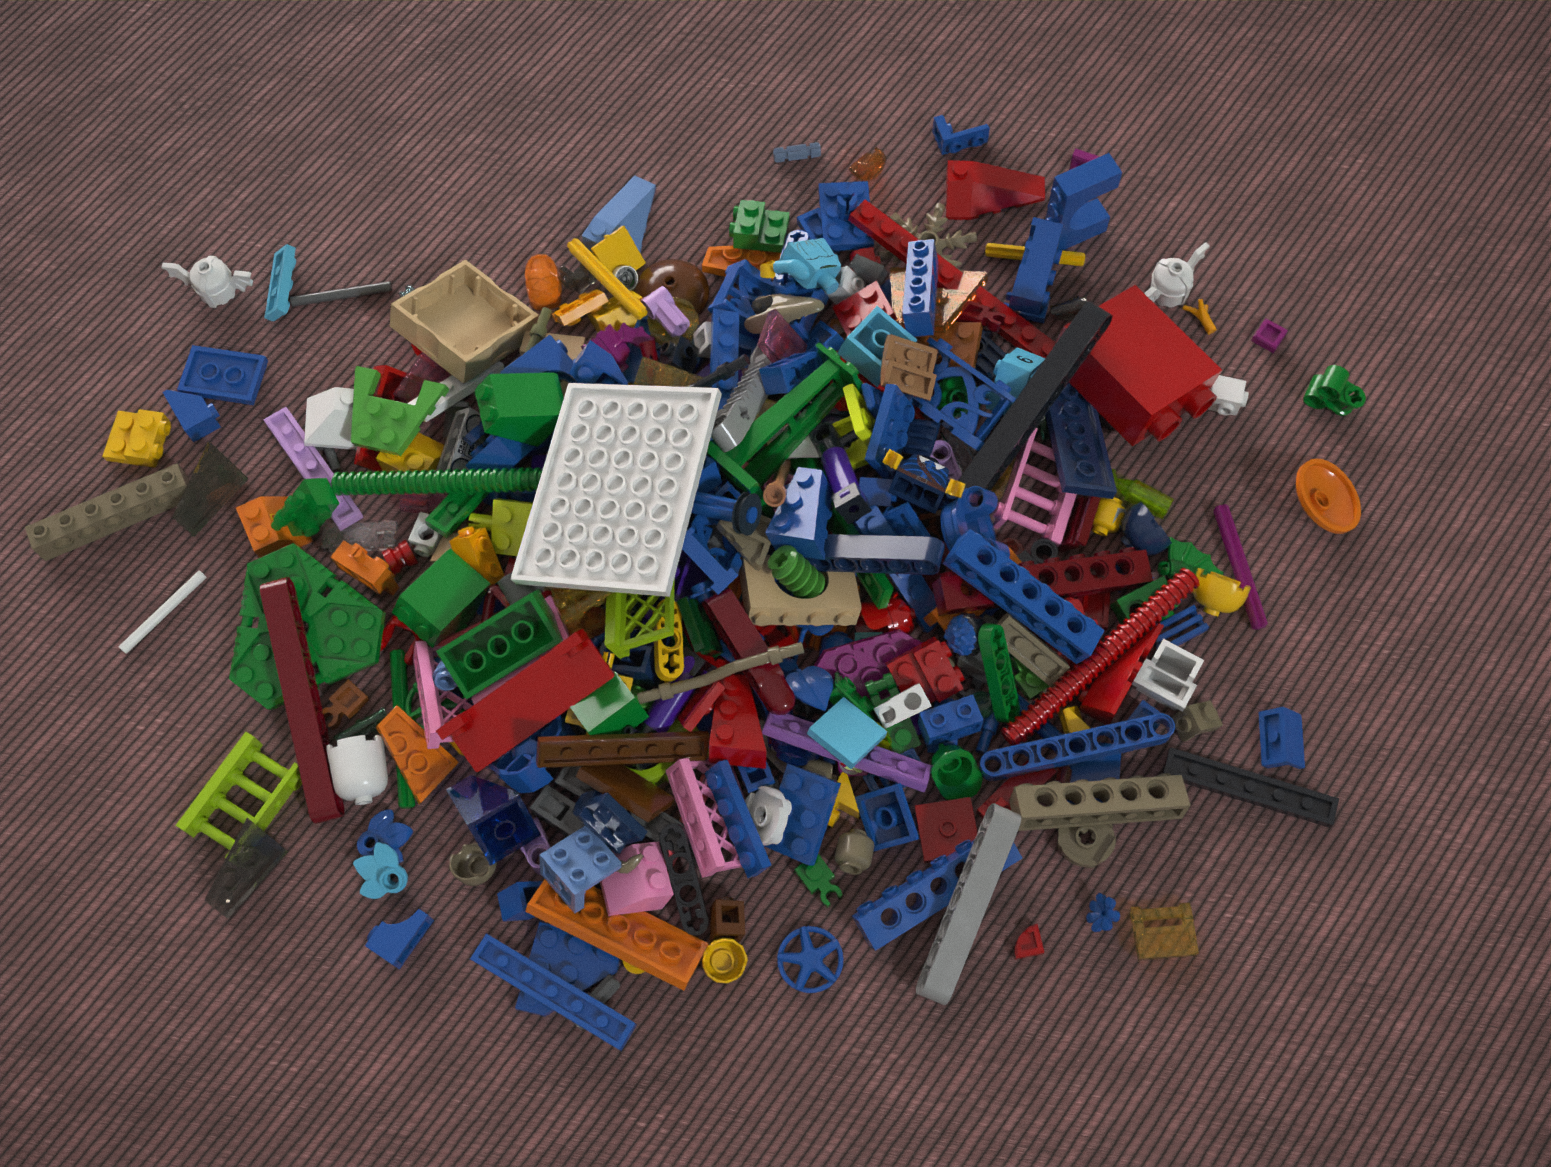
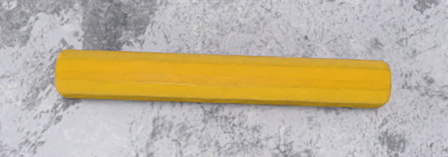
(1017, 252)

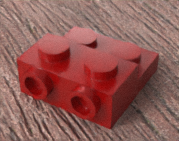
(928, 666)

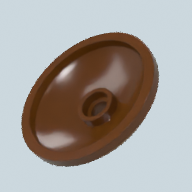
(687, 280)

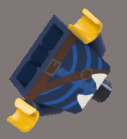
(921, 480)

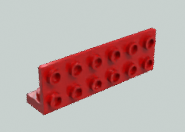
(528, 700)

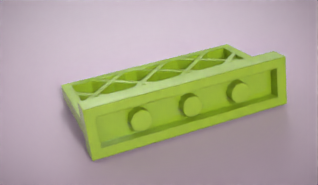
(620, 622)

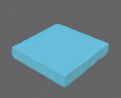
(847, 732)

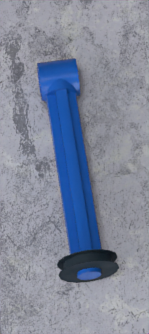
(743, 512)

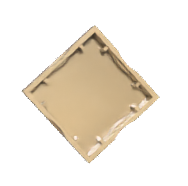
(462, 321)

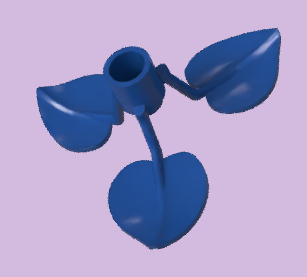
(810, 685)

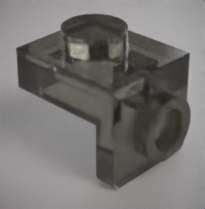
(576, 280)

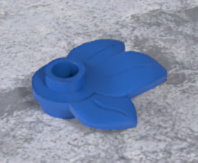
(384, 830)

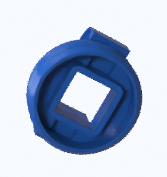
(965, 514)

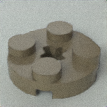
(1088, 854)

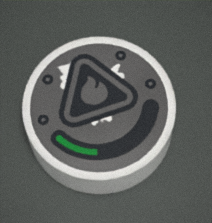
(627, 276)

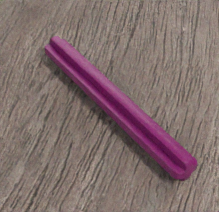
(1240, 565)

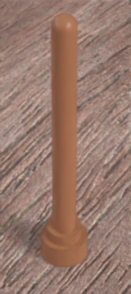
(775, 492)

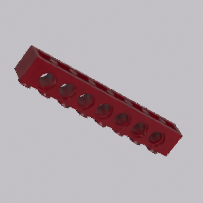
(1134, 575)

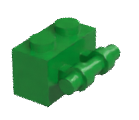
(307, 508)

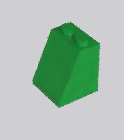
(520, 405)
(441, 599)

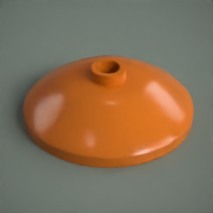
(1328, 496)

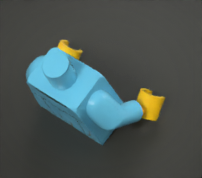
(809, 263)

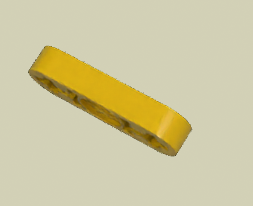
(676, 659)

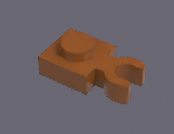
(345, 701)

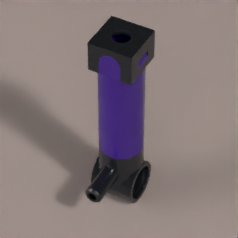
(846, 491)
(664, 713)

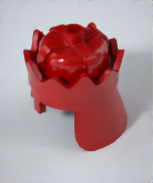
(888, 619)

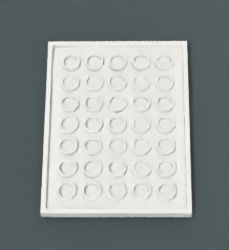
(617, 488)

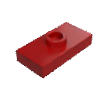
(700, 705)

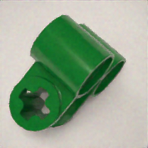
(1333, 391)

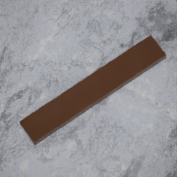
(621, 748)

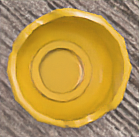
(724, 960)

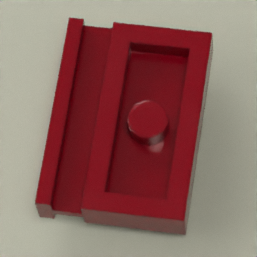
(1079, 523)

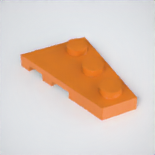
(407, 745)

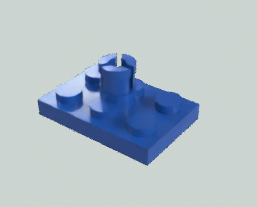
(836, 205)

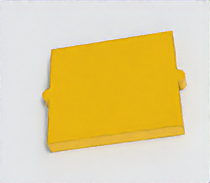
(618, 250)

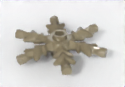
(933, 228)

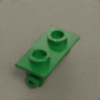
(845, 688)

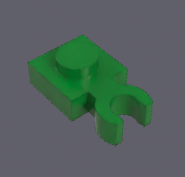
(818, 878)

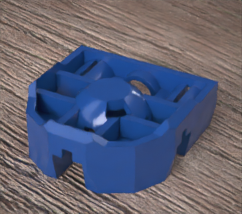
(519, 765)

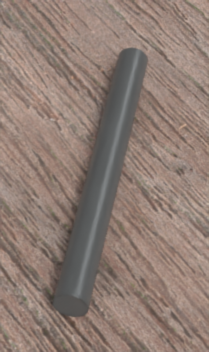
(341, 293)

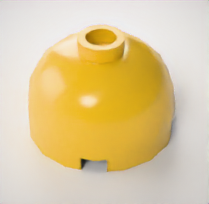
(1219, 593)

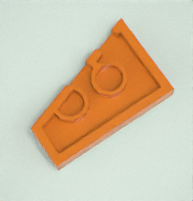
(720, 257)

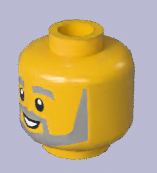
(1108, 516)

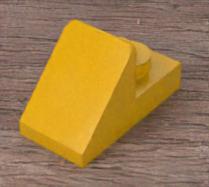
(844, 801)

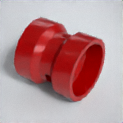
(399, 557)

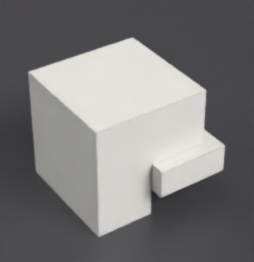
(1169, 676)

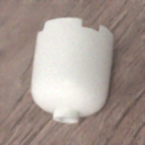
(358, 768)

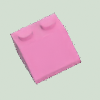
(642, 888)

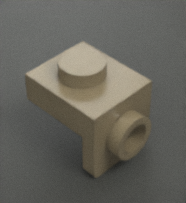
(1196, 720)

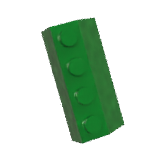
(501, 644)

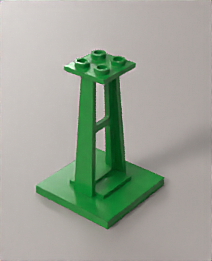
(781, 413)

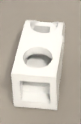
(902, 706)

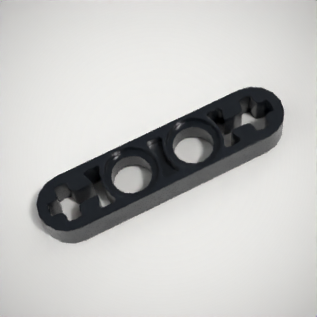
(679, 880)

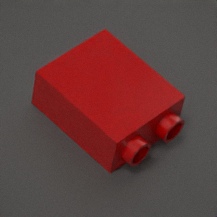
(1145, 371)

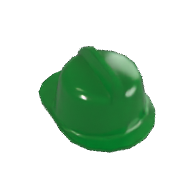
(955, 772)

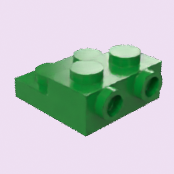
(758, 227)

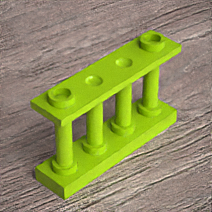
(231, 774)

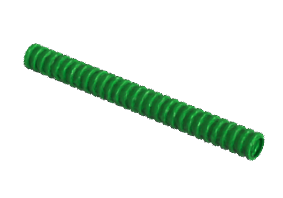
(436, 481)

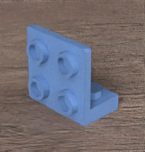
(577, 866)

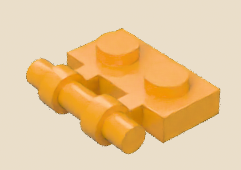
(586, 303)

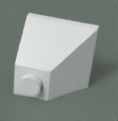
(330, 419)

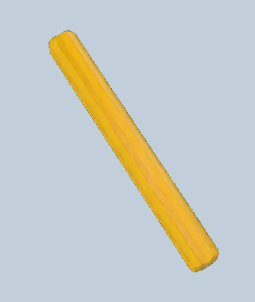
(607, 279)

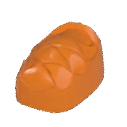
(543, 282)

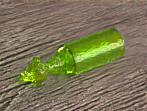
(1137, 491)

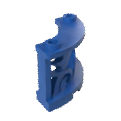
(752, 286)
(966, 425)
(695, 546)

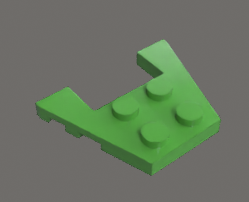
(386, 423)

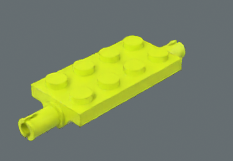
(505, 524)

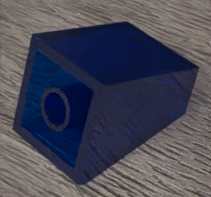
(493, 816)

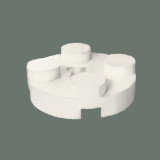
(777, 811)

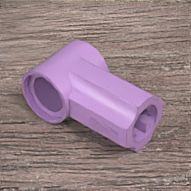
(663, 308)

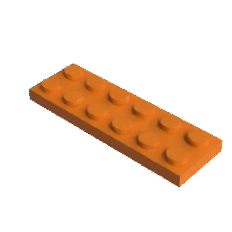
(630, 937)

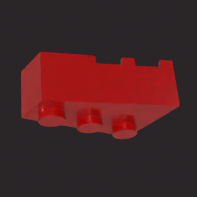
(736, 726)

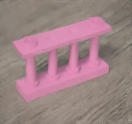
(1059, 509)

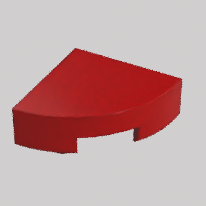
(1029, 943)

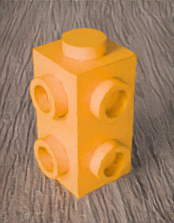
(477, 550)

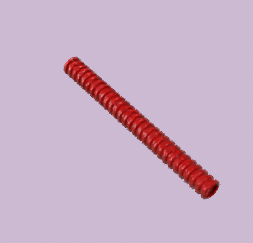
(1101, 657)

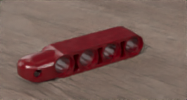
(745, 641)

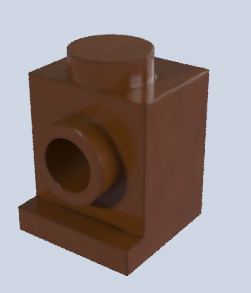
(733, 912)

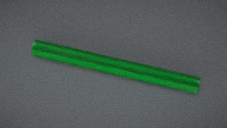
(399, 695)

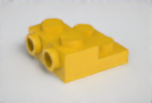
(137, 438)

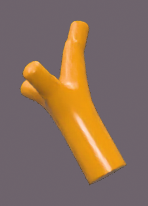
(1203, 316)

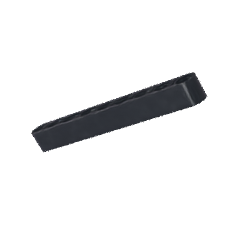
(1037, 398)

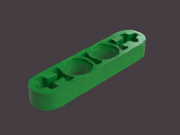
(999, 675)

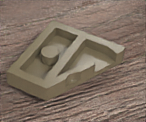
(751, 547)

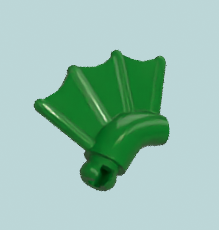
(1185, 556)

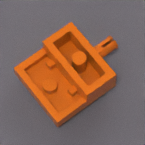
(368, 571)

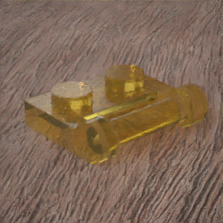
(1167, 940)

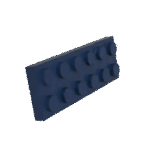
(1079, 446)

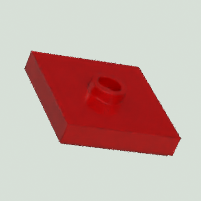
(944, 826)

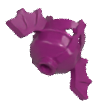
(614, 342)

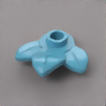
(377, 871)

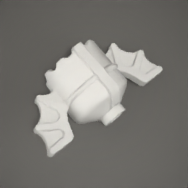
(1174, 279)
(211, 280)

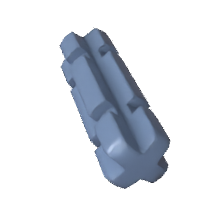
(797, 152)

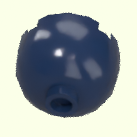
(1143, 531)

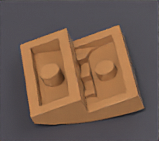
(909, 366)

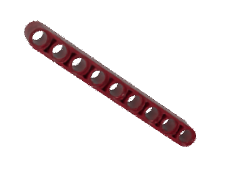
(301, 698)

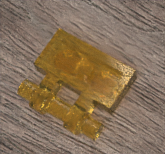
(569, 598)

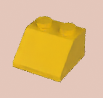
(420, 455)

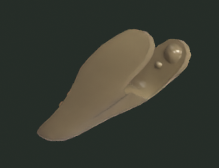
(789, 306)

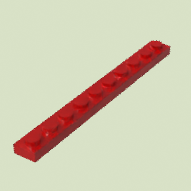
(896, 239)

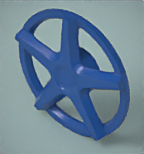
(810, 959)

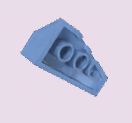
(628, 209)

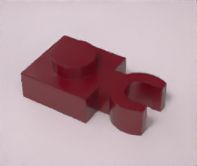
(981, 314)

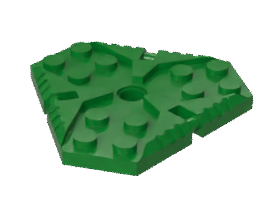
(341, 634)

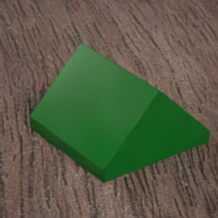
(609, 709)

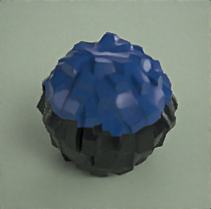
(963, 634)

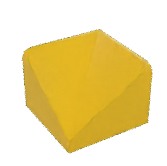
(1072, 720)

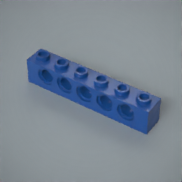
(1009, 595)
(928, 903)

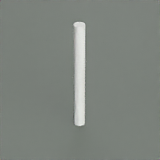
(162, 612)

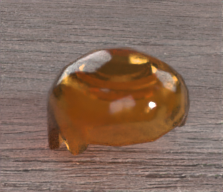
(869, 165)

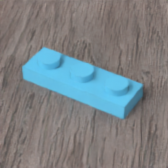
(280, 283)

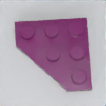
(866, 658)

